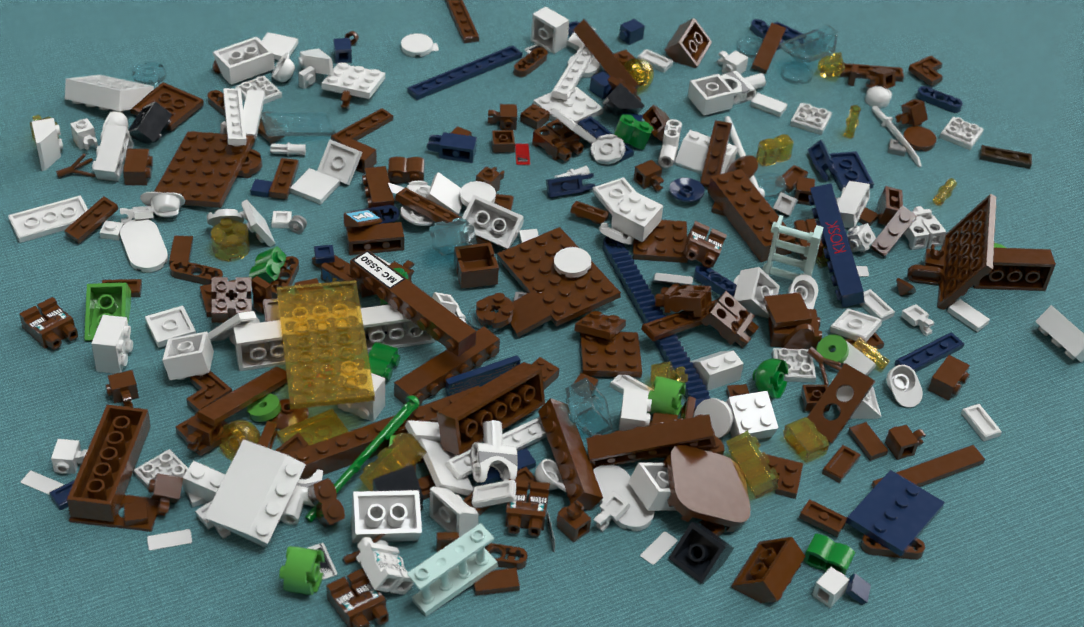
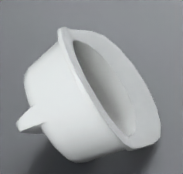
(163, 203)
(807, 287)

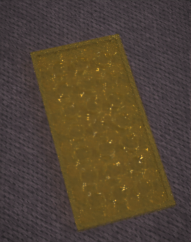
(324, 345)

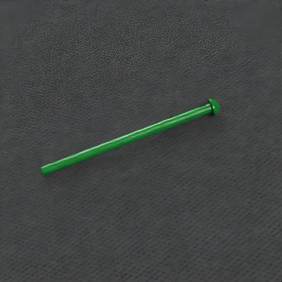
(386, 433)

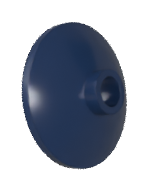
(686, 189)

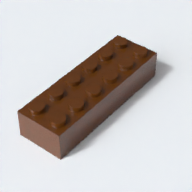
(747, 212)
(502, 400)
(109, 463)

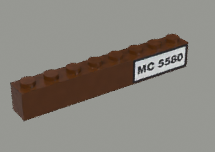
(413, 303)

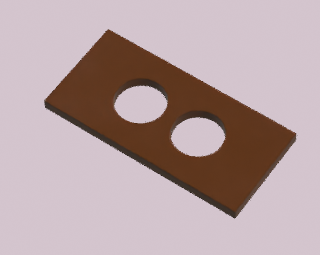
(845, 377)
(119, 522)

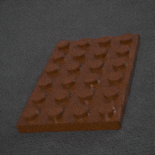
(204, 168)
(968, 252)
(564, 297)

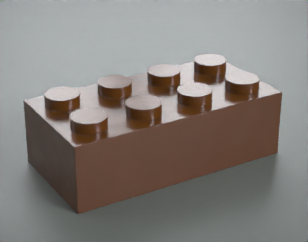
(1019, 270)

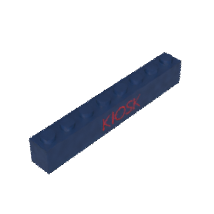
(837, 246)

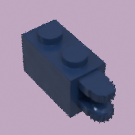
(453, 146)

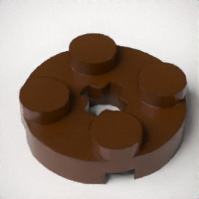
(251, 165)
(495, 302)

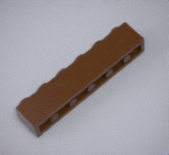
(432, 375)
(650, 441)
(570, 454)

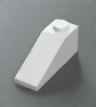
(316, 59)

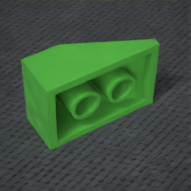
(105, 299)

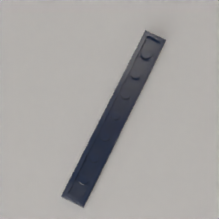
(464, 72)

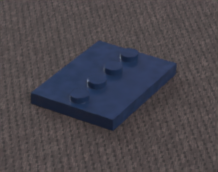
(895, 512)

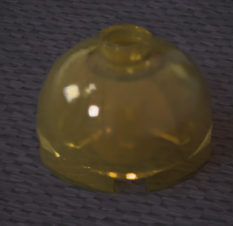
(641, 72)
(233, 435)

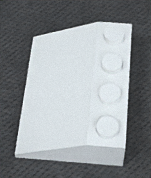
(105, 92)
(255, 492)

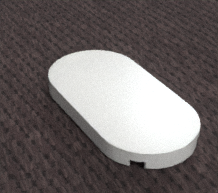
(143, 245)
(616, 479)

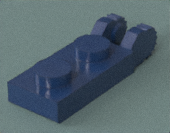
(822, 159)
(568, 184)

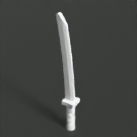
(886, 121)

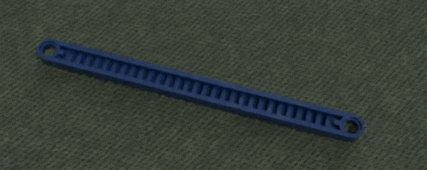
(644, 303)

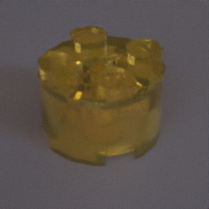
(230, 240)

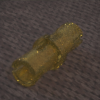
(852, 121)
(945, 191)
(871, 353)

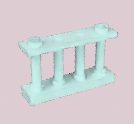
(809, 251)
(452, 569)

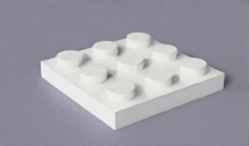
(357, 80)
(575, 108)

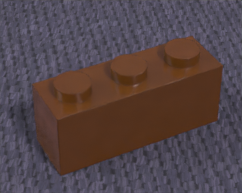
(377, 188)
(375, 238)

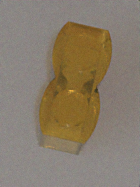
(774, 150)
(806, 439)

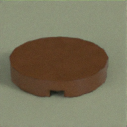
(920, 138)

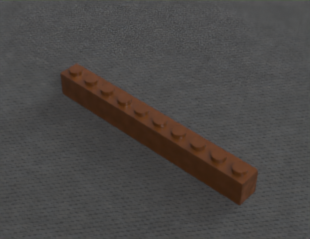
(347, 447)

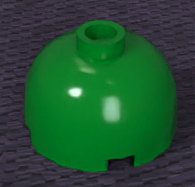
(770, 377)

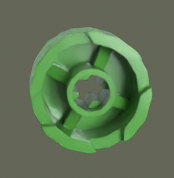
(666, 396)
(302, 570)

